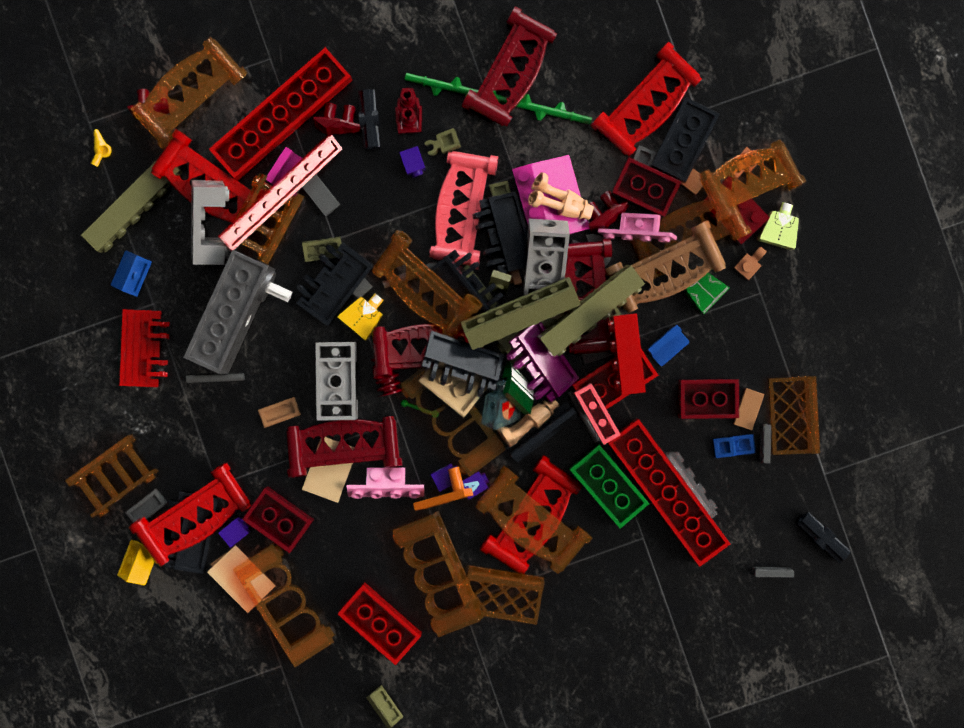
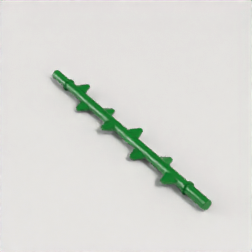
(525, 103)

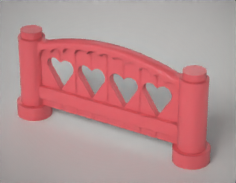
(477, 169)

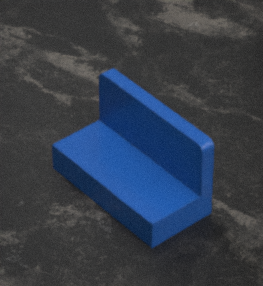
(131, 273)
(668, 345)

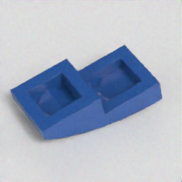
(734, 446)

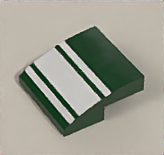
(517, 390)

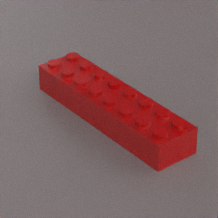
(281, 114)
(668, 492)

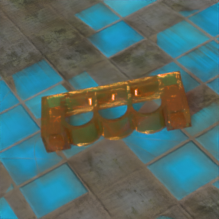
(470, 461)
(443, 620)
(309, 644)

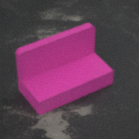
(283, 164)

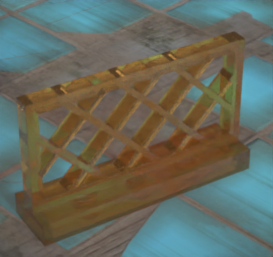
(811, 415)
(508, 579)

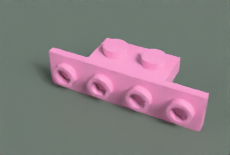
(638, 226)
(385, 483)

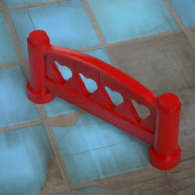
(670, 66)
(179, 153)
(549, 478)
(152, 533)

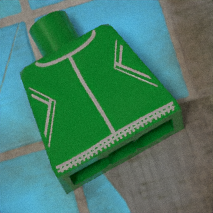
(706, 292)

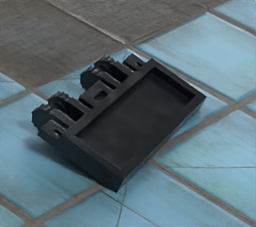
(509, 231)
(455, 277)
(458, 355)
(193, 558)

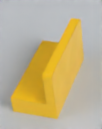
(136, 564)

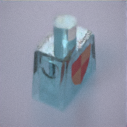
(498, 409)

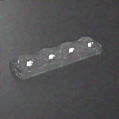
(687, 475)

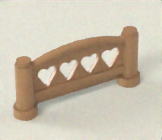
(700, 244)

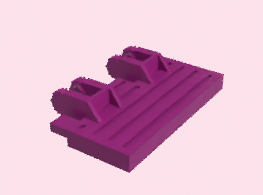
(551, 371)

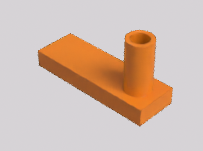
(458, 492)

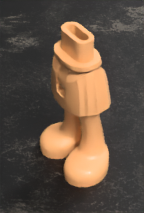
(570, 203)
(539, 415)

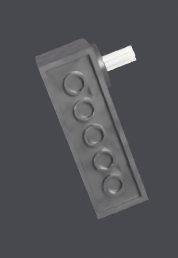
(231, 311)

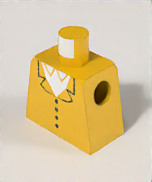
(363, 315)

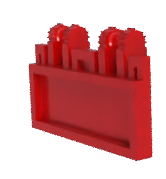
(139, 348)

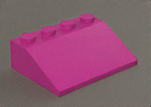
(560, 176)

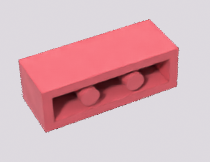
(597, 413)

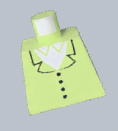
(780, 228)

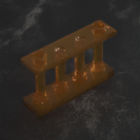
(283, 220)
(95, 468)

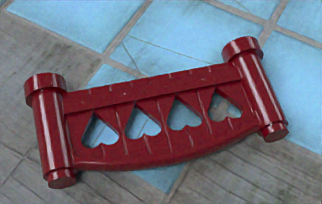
(523, 29)
(592, 255)
(388, 358)
(302, 457)

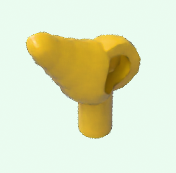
(101, 149)

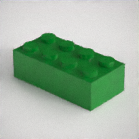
(609, 486)

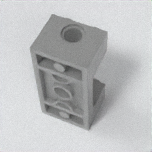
(546, 244)
(206, 249)
(339, 401)

